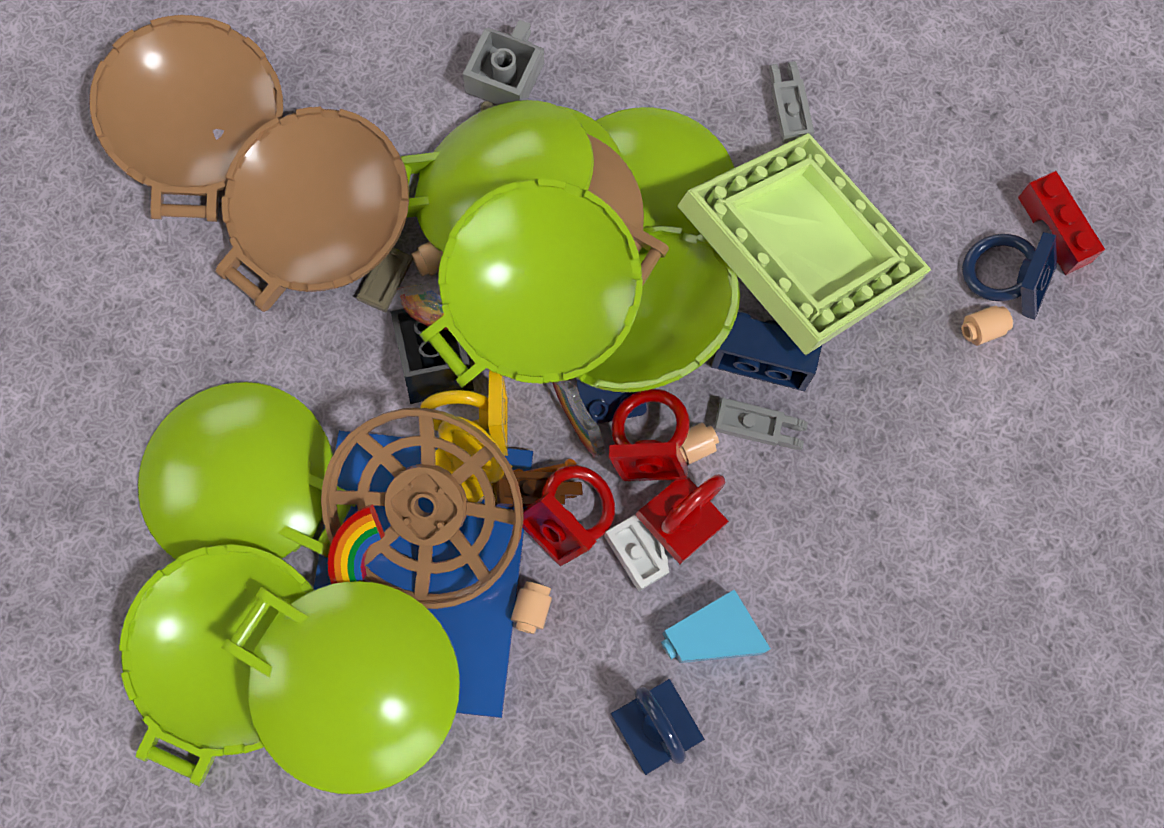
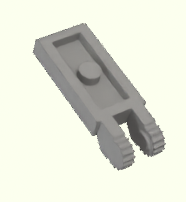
(790, 103)
(757, 424)

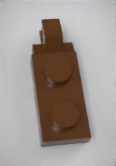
(531, 488)

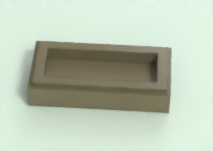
(384, 280)

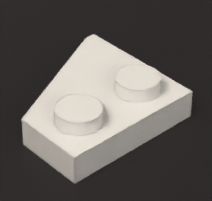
(638, 552)

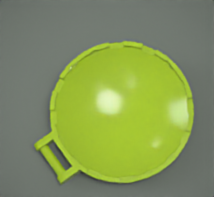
(492, 150)
(667, 159)
(537, 283)
(680, 318)
(237, 471)
(175, 656)
(349, 685)

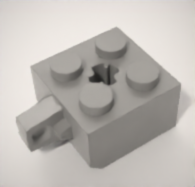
(504, 65)

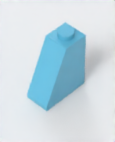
(715, 633)

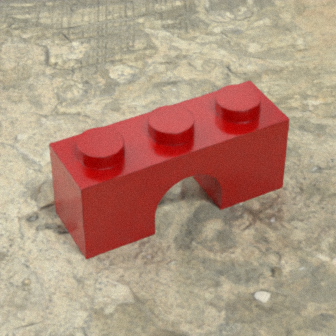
(1052, 202)

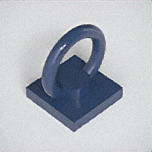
(1033, 275)
(657, 726)

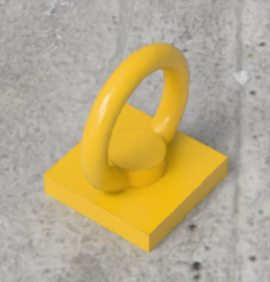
(492, 409)
(472, 446)

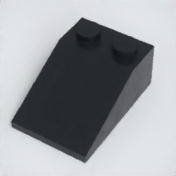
(421, 364)

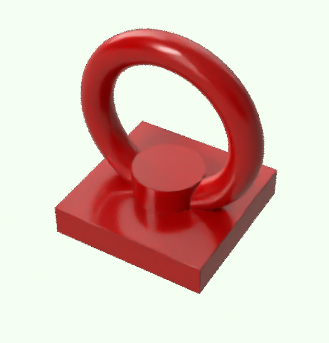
(649, 458)
(684, 516)
(557, 527)

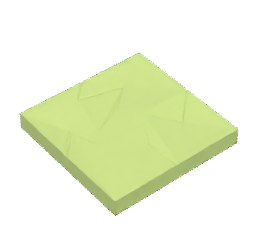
(804, 241)

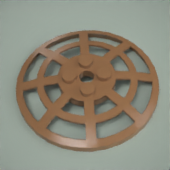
(439, 487)

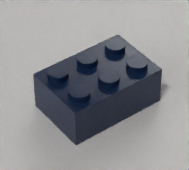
(765, 354)

